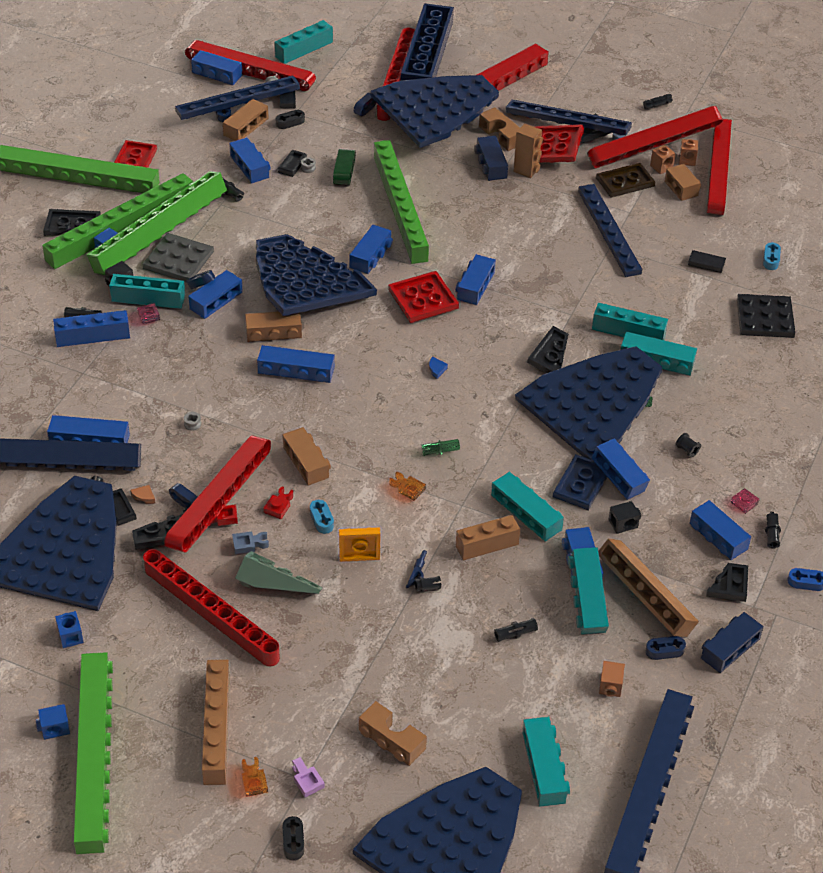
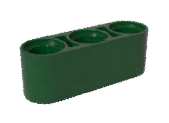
(344, 166)

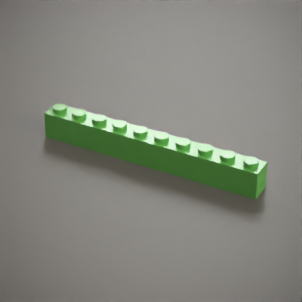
(78, 169)
(401, 202)
(157, 222)
(81, 239)
(93, 754)

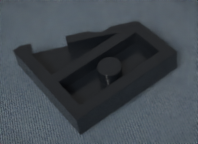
(730, 583)

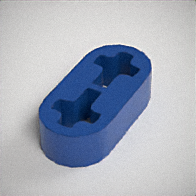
(807, 579)

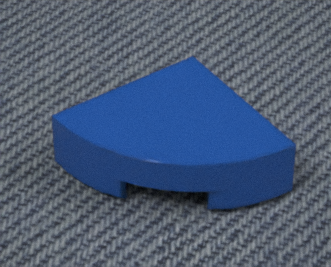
(437, 367)

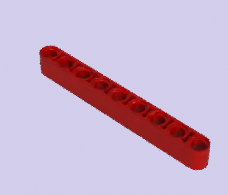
(396, 65)
(255, 66)
(655, 136)
(719, 168)
(217, 494)
(212, 608)

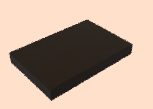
(625, 180)

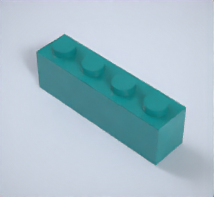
(303, 42)
(147, 291)
(620, 320)
(669, 355)
(527, 506)
(589, 591)
(545, 762)

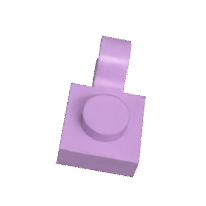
(306, 779)

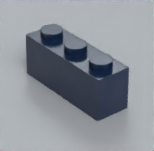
(491, 157)
(731, 642)

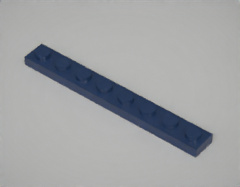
(237, 97)
(569, 117)
(610, 230)

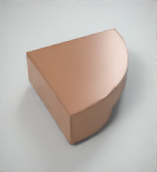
(143, 494)

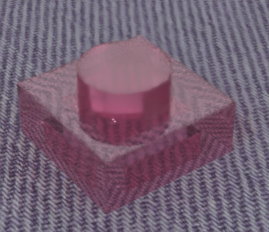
(148, 313)
(745, 500)

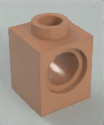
(688, 152)
(662, 159)
(611, 678)

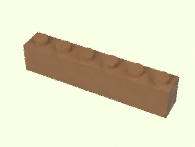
(647, 588)
(216, 723)

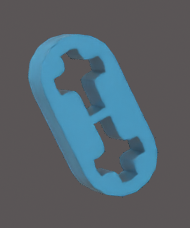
(768, 255)
(318, 517)

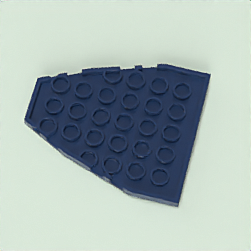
(435, 105)
(306, 278)
(593, 397)
(64, 546)
(447, 830)

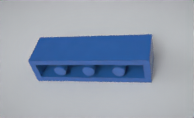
(91, 328)
(296, 364)
(87, 429)

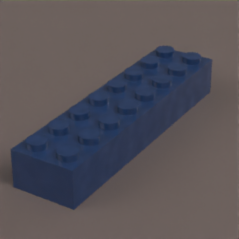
(428, 42)

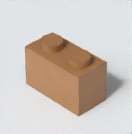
(682, 182)

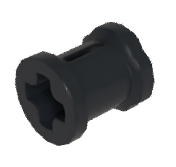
(688, 445)

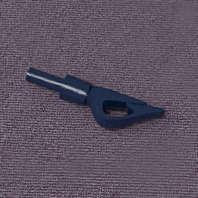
(417, 569)

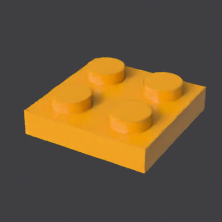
(359, 544)

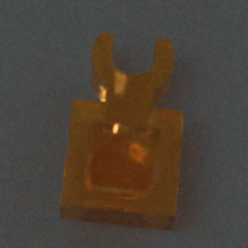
(408, 487)
(253, 779)

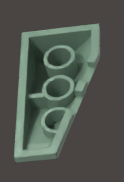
(261, 573)

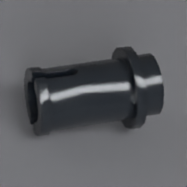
(422, 584)

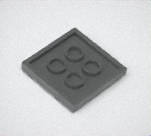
(178, 257)

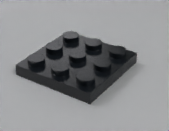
(765, 315)

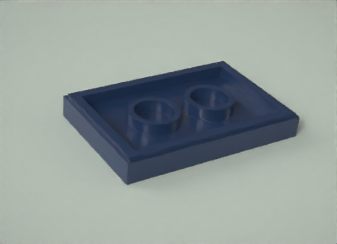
(580, 483)

